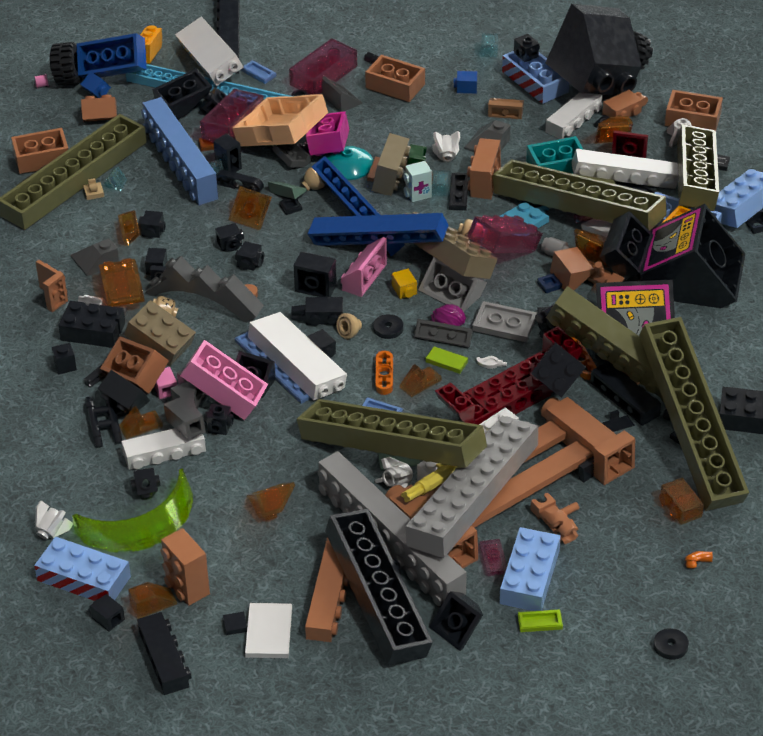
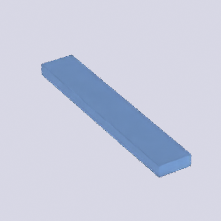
(281, 376)

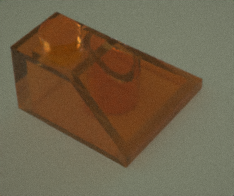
(607, 127)
(250, 208)
(590, 245)
(271, 500)

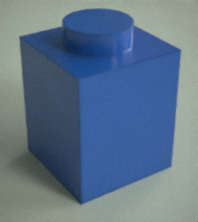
(466, 82)
(95, 85)

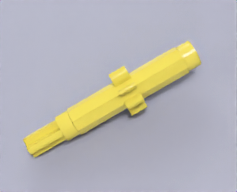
(428, 482)

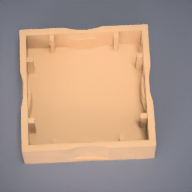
(280, 120)

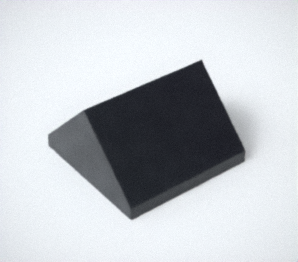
(258, 366)

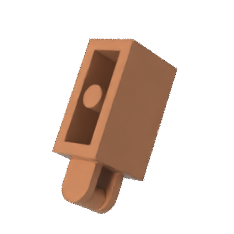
(624, 104)

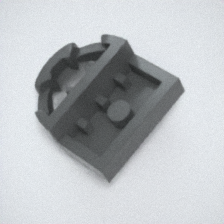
(293, 154)

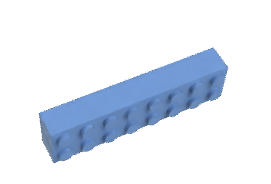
(179, 151)

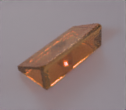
(129, 226)

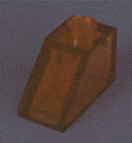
(150, 598)

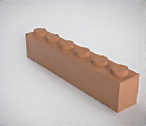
(326, 598)

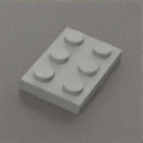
(504, 321)

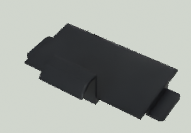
(618, 423)

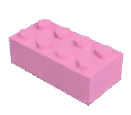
(224, 380)

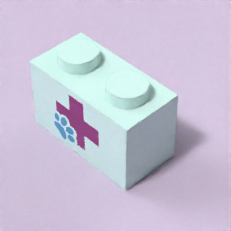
(418, 181)

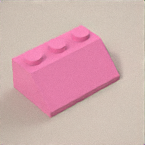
(365, 268)

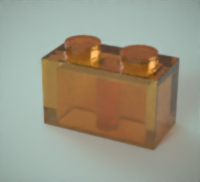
(681, 501)

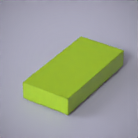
(446, 360)
(540, 620)

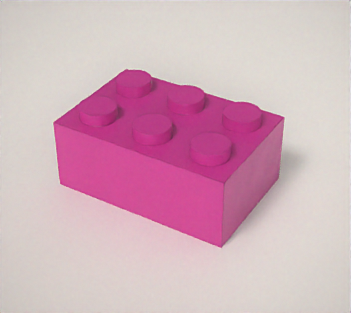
(328, 134)

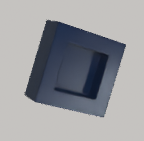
(549, 283)

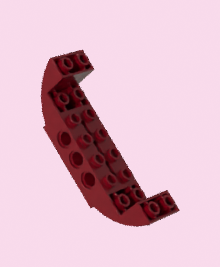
(510, 389)

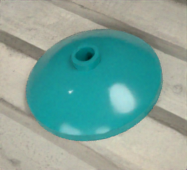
(352, 162)

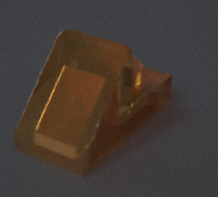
(419, 380)
(137, 424)

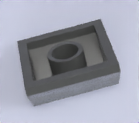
(338, 95)

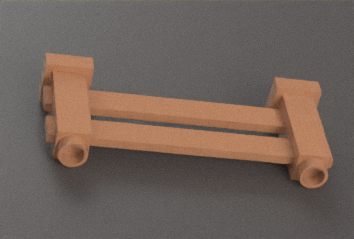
(565, 423)

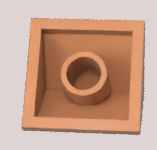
(571, 267)

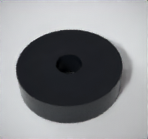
(380, 326)
(673, 636)

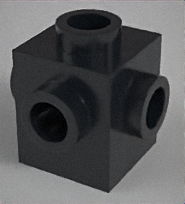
(526, 47)
(212, 98)
(219, 419)
(139, 476)

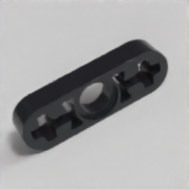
(227, 179)

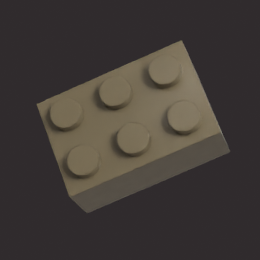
(391, 165)
(160, 331)

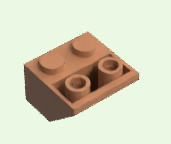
(98, 108)

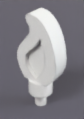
(490, 362)

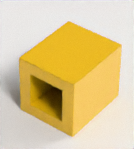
(404, 283)

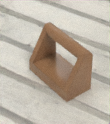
(505, 108)

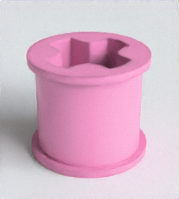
(41, 81)

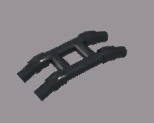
(97, 425)

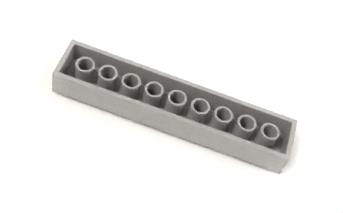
(472, 488)
(354, 492)

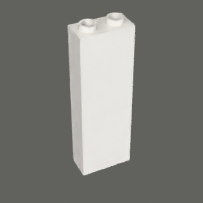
(209, 51)
(297, 355)

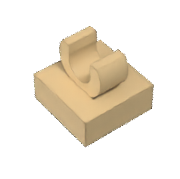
(93, 190)

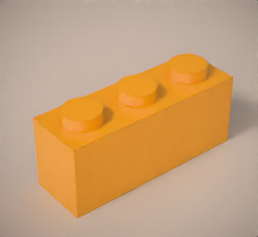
(153, 41)

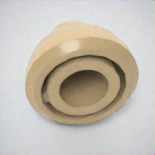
(312, 180)
(348, 325)

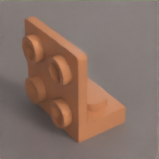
(53, 285)

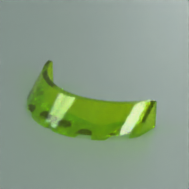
(140, 531)

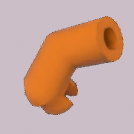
(698, 556)

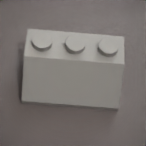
(450, 286)

